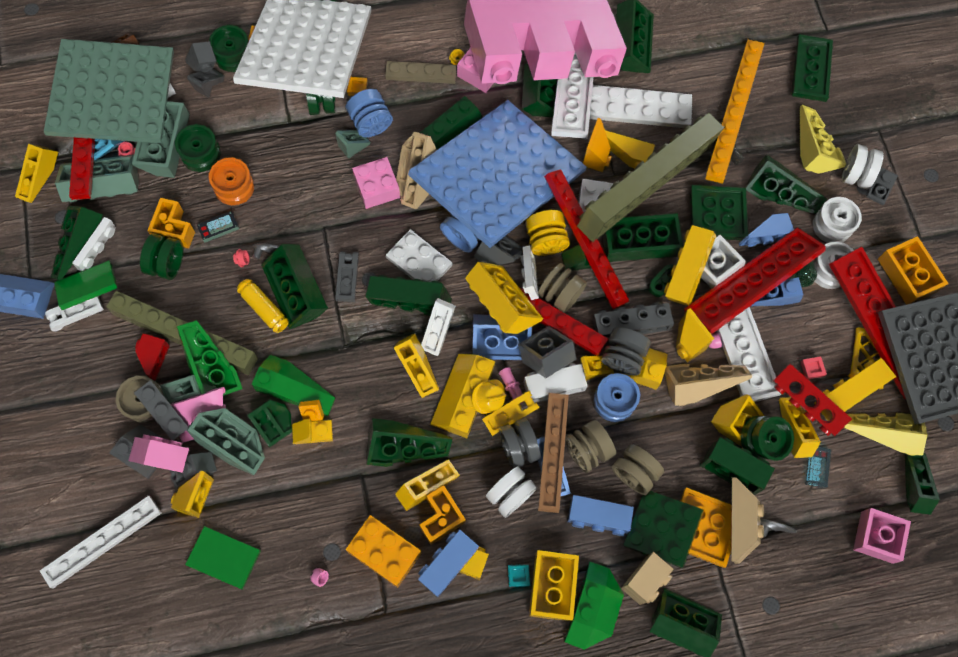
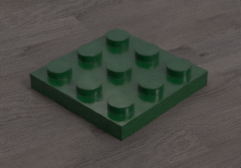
(720, 210)
(664, 528)

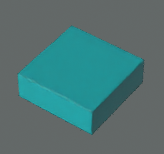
(518, 575)

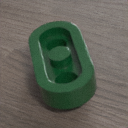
(661, 280)

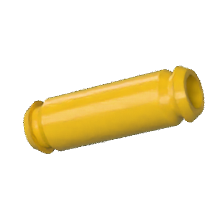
(262, 305)

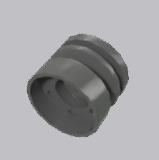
(626, 351)

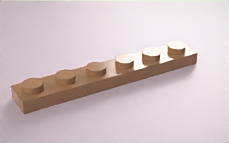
(553, 453)

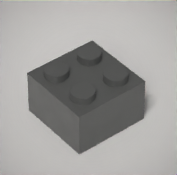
(547, 351)

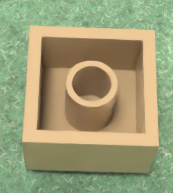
(647, 579)

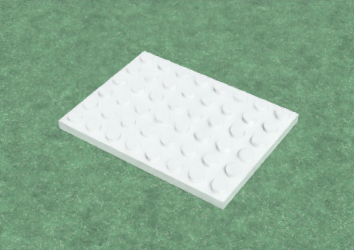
(304, 46)

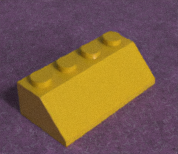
(502, 298)
(455, 408)

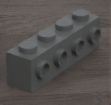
(639, 319)

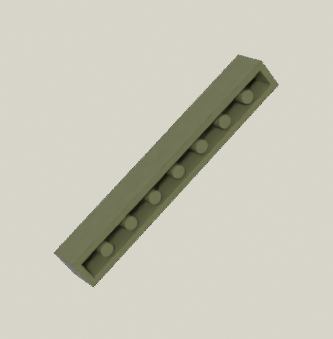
(166, 326)

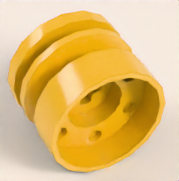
(547, 232)

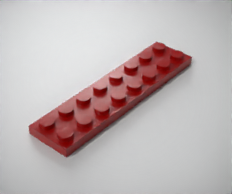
(756, 279)
(867, 298)

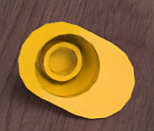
(488, 396)

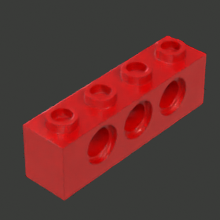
(839, 418)

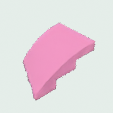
(196, 404)

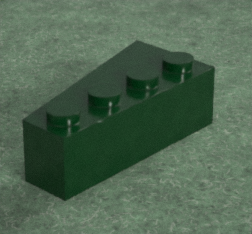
(406, 293)

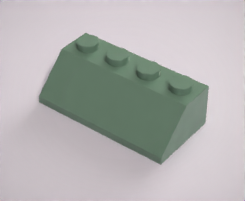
(162, 158)
(109, 178)

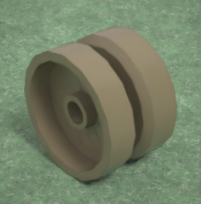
(128, 402)
(638, 469)

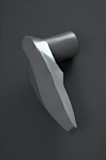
(259, 247)
(775, 526)

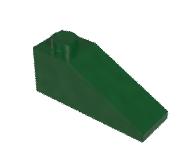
(920, 485)

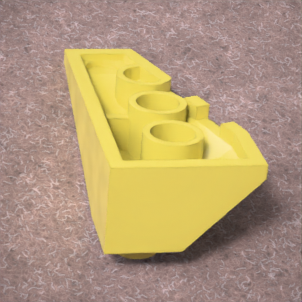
(816, 144)
(893, 432)

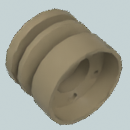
(560, 286)
(590, 445)

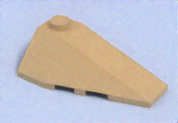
(691, 385)

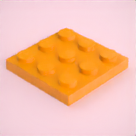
(714, 532)

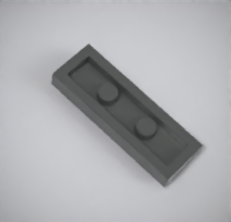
(161, 410)

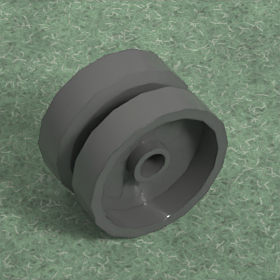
(519, 443)

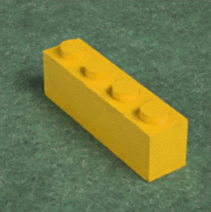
(690, 265)
(859, 385)

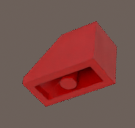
(151, 354)

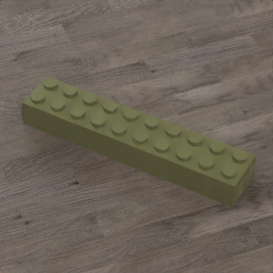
(649, 177)

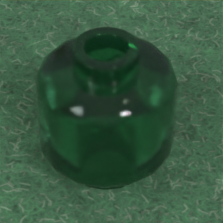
(806, 275)

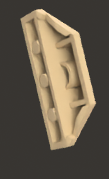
(412, 153)
(745, 522)

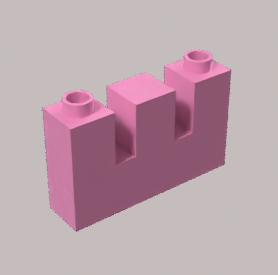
(548, 35)

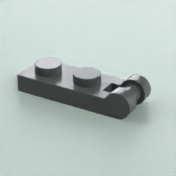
(347, 277)

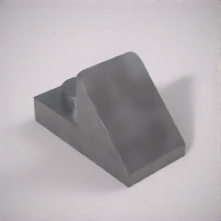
(204, 81)

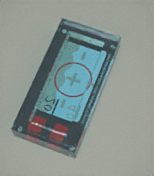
(818, 468)

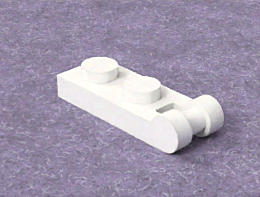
(73, 313)

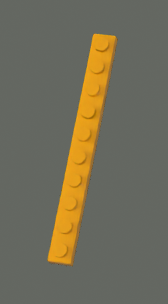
(734, 112)

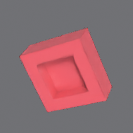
(813, 368)

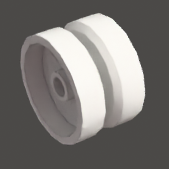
(862, 166)
(837, 220)
(825, 275)
(509, 489)

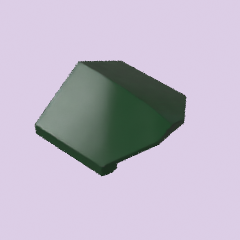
(271, 421)

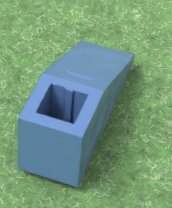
(769, 231)
(785, 293)

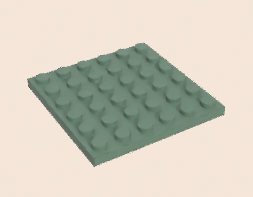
(109, 91)

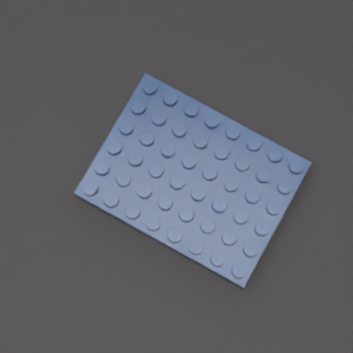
(495, 172)

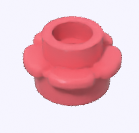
(125, 146)
(241, 257)

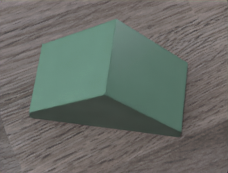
(351, 142)
(180, 389)

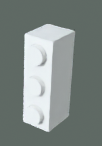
(565, 381)

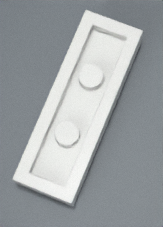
(94, 245)
(529, 273)
(437, 326)

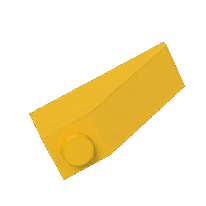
(629, 149)
(36, 169)
(416, 364)
(805, 437)
(418, 488)

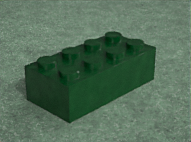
(643, 238)

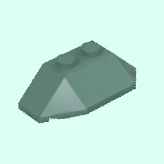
(228, 439)

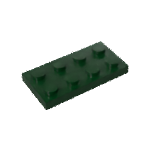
(812, 68)

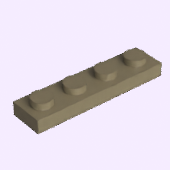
(421, 72)

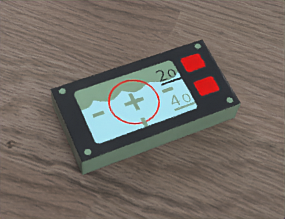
(218, 226)

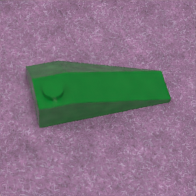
(206, 360)
(288, 383)

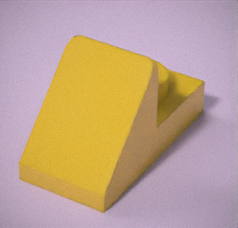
(594, 367)
(312, 432)

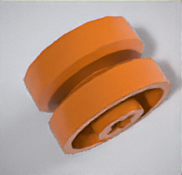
(231, 181)

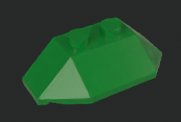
(595, 608)

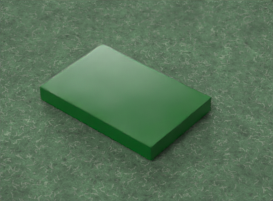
(85, 285)
(223, 558)

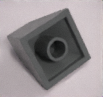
(501, 253)
(124, 446)

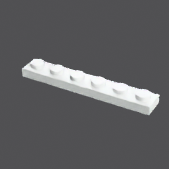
(100, 542)

